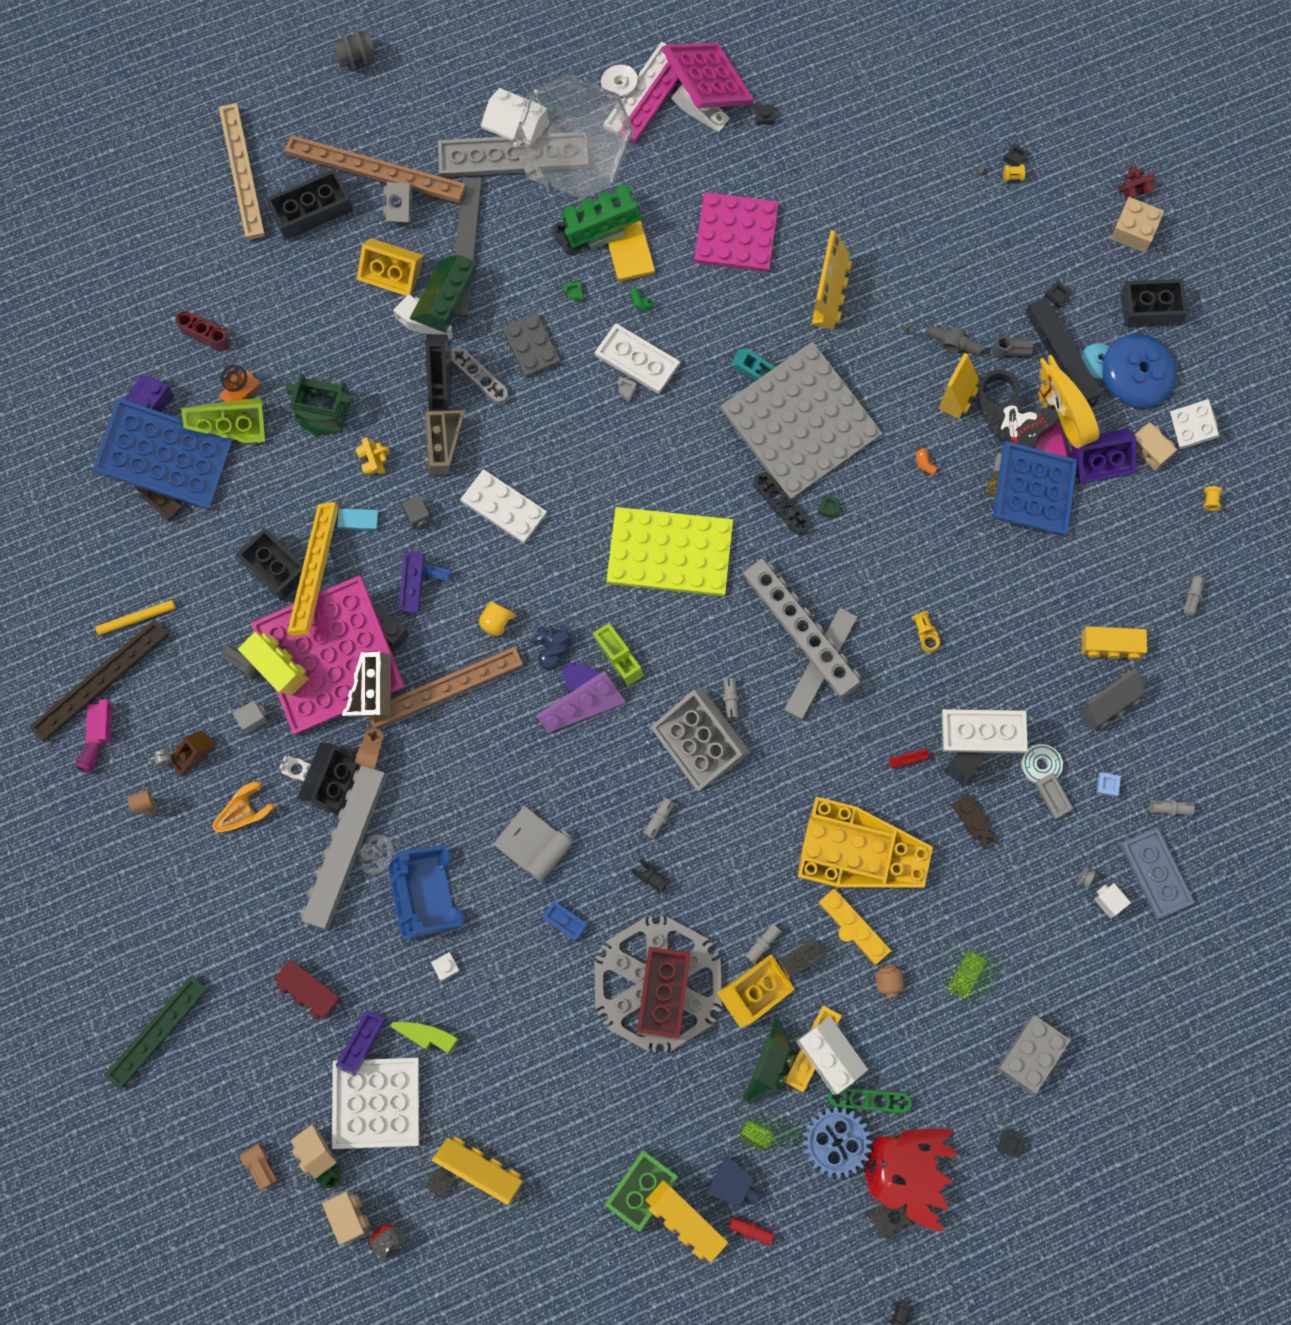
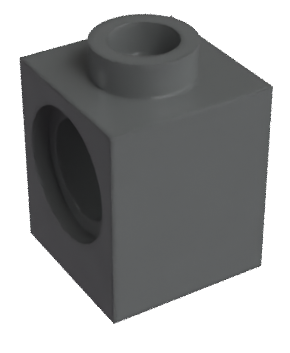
(416, 512)

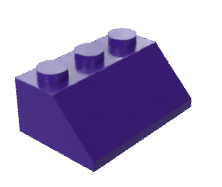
(150, 393)
(1107, 457)

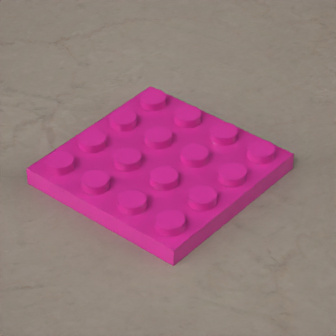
(707, 75)
(736, 232)

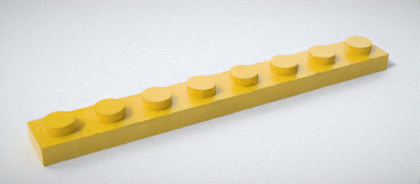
(313, 569)

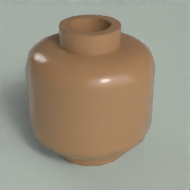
(889, 980)

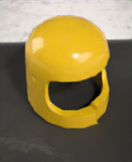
(495, 618)

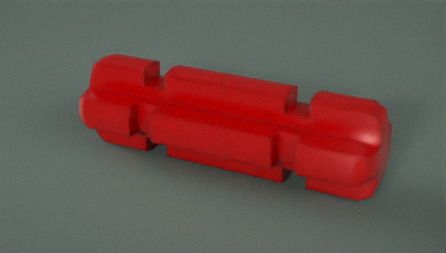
(908, 758)

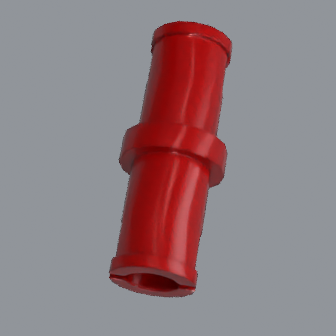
(750, 1230)

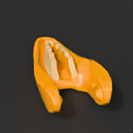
(239, 812)

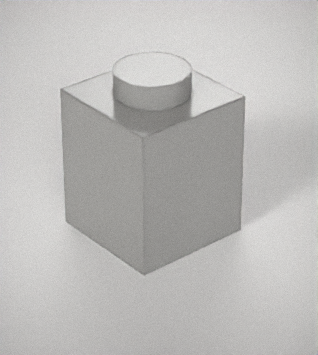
(250, 716)

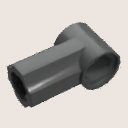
(1013, 346)
(236, 658)

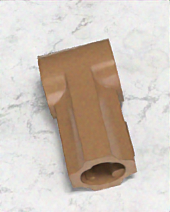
(142, 803)
(256, 1162)

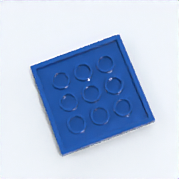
(1035, 488)

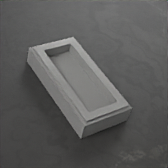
(1053, 795)

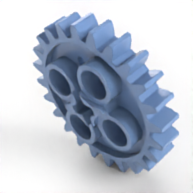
(820, 1153)

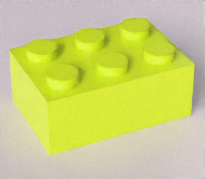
(274, 663)

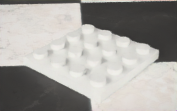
(376, 1105)

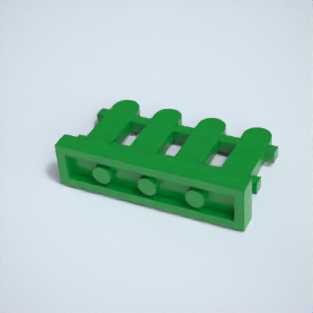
(602, 224)

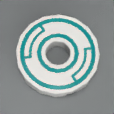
(1041, 752)

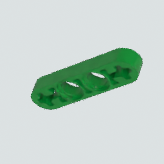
(869, 1104)

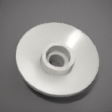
(620, 75)

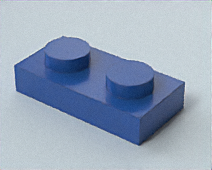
(564, 921)

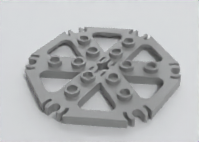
(635, 971)

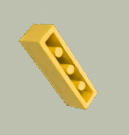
(686, 1221)

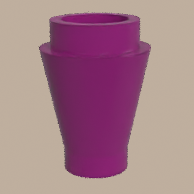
(87, 760)

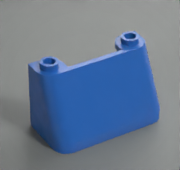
(423, 892)

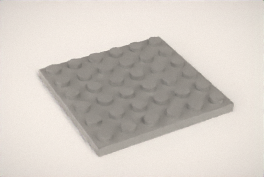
(800, 420)

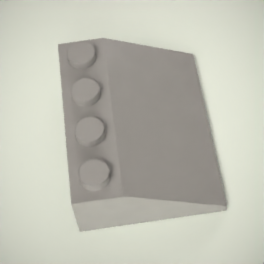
(700, 739)

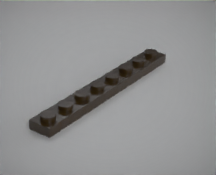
(98, 681)

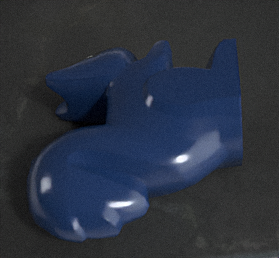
(557, 645)

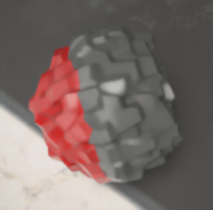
(386, 1241)

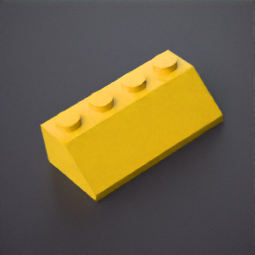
(477, 1170)

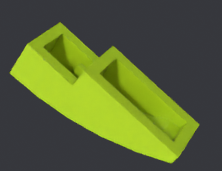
(618, 654)
(426, 1035)

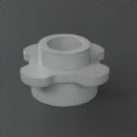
(162, 757)

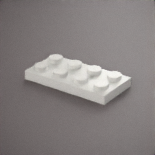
(637, 358)
(503, 506)
(984, 731)

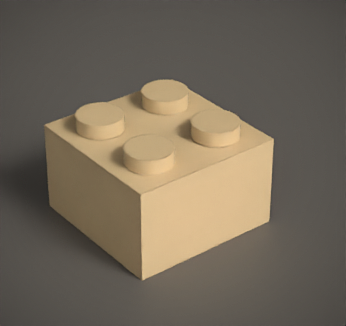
(1137, 224)
(346, 1217)

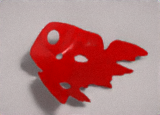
(917, 1169)

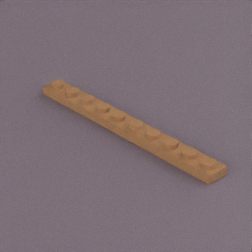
(374, 168)

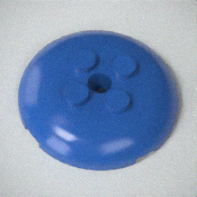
(1128, 382)

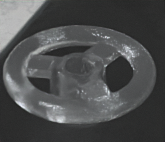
(373, 853)

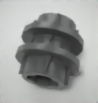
(354, 48)

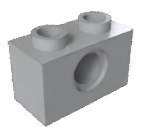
(404, 192)

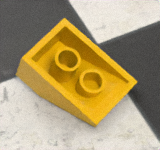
(960, 389)
(755, 991)

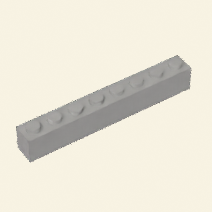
(344, 848)

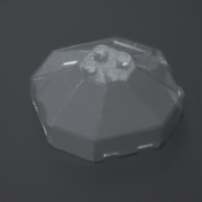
(572, 135)

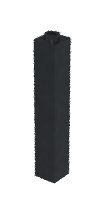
(1062, 349)

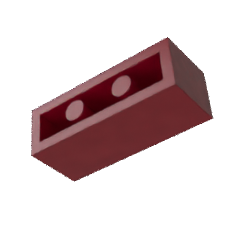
(307, 990)

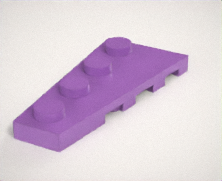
(587, 700)

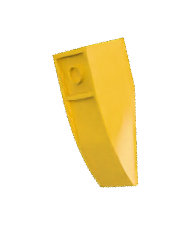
(859, 850)

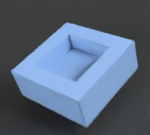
(1108, 784)

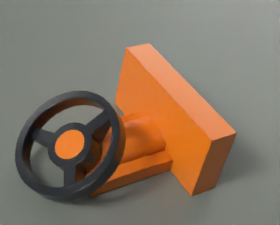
(237, 385)

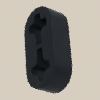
(563, 241)

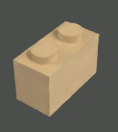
(1154, 446)
(312, 1151)

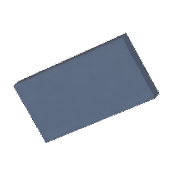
(1157, 873)

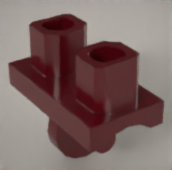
(1146, 183)

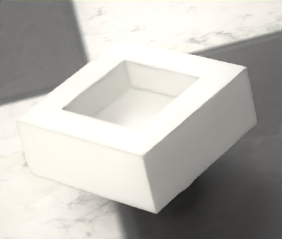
(445, 966)

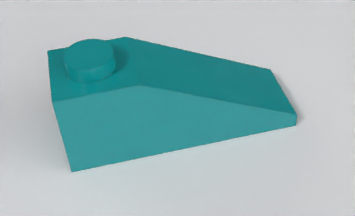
(750, 364)

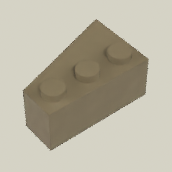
(441, 439)
(371, 687)

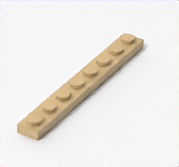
(241, 171)

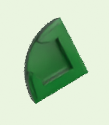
(573, 291)

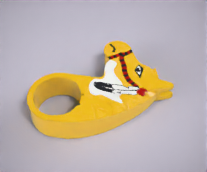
(1070, 404)

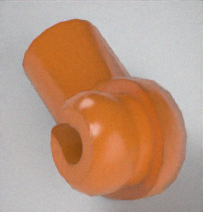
(923, 461)

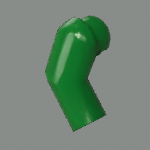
(638, 302)

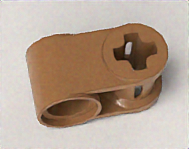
(370, 748)

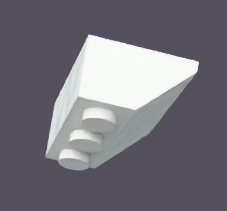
(503, 113)
(832, 1056)

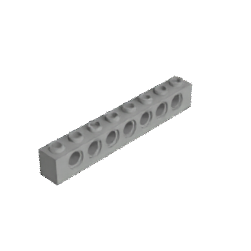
(841, 686)

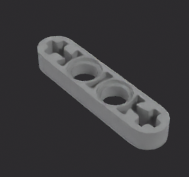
(481, 374)

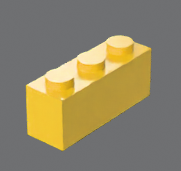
(1114, 642)

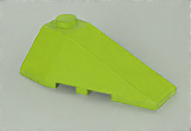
(229, 419)

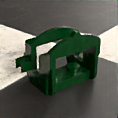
(318, 419)

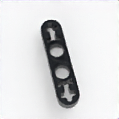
(783, 502)

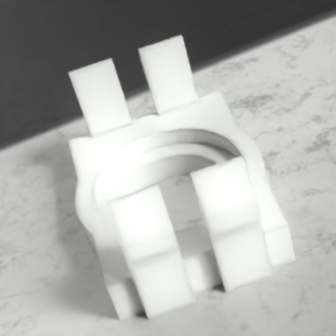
(289, 762)

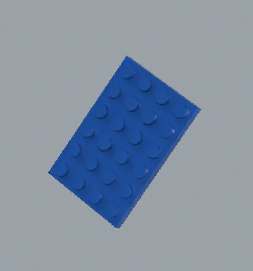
(161, 455)

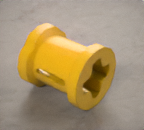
(1014, 173)
(1212, 500)

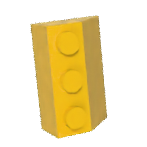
(389, 266)

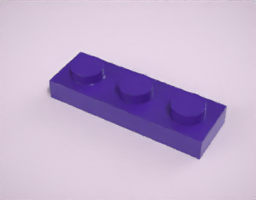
(411, 581)
(360, 1043)

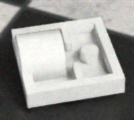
(1195, 424)

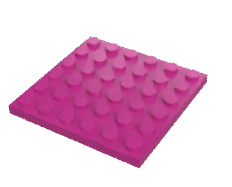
(339, 633)

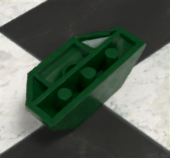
(771, 1066)

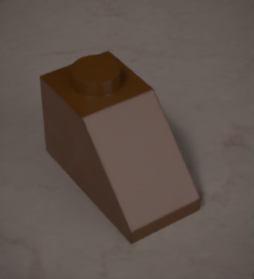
(191, 752)

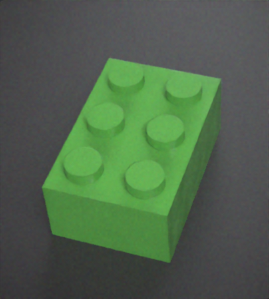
(640, 1181)

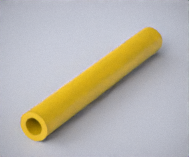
(135, 617)

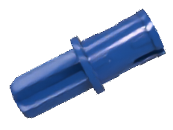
(436, 572)

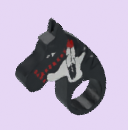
(1007, 420)

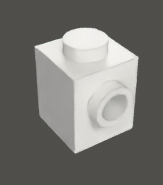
(1111, 900)

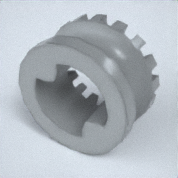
(1087, 877)

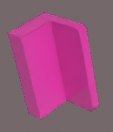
(99, 722)

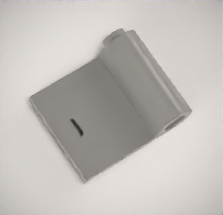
(533, 844)

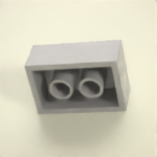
(1033, 1055)

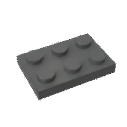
(531, 345)

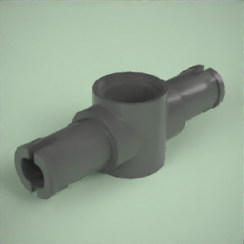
(954, 339)

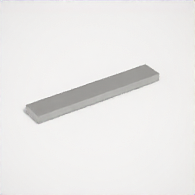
(812, 679)

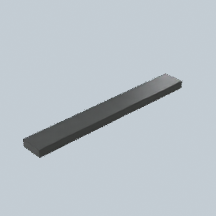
(468, 230)

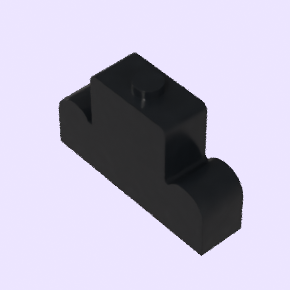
(438, 371)

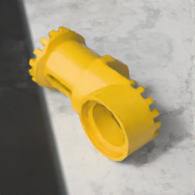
(926, 631)

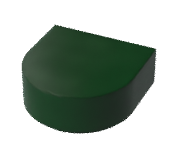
(829, 507)

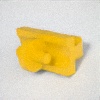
(376, 455)

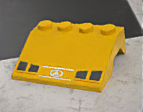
(832, 283)

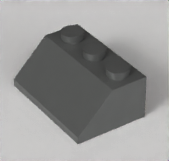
(1113, 701)

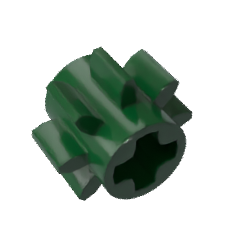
(330, 1177)

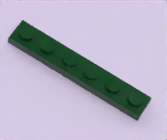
(155, 1032)

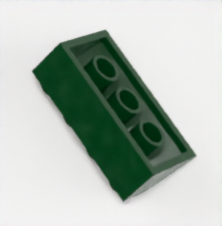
(444, 292)

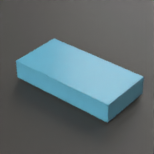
(357, 519)

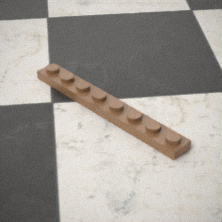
(449, 686)

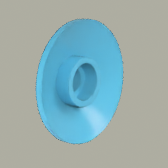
(1090, 359)

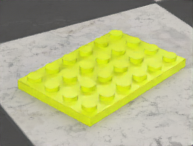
(669, 551)

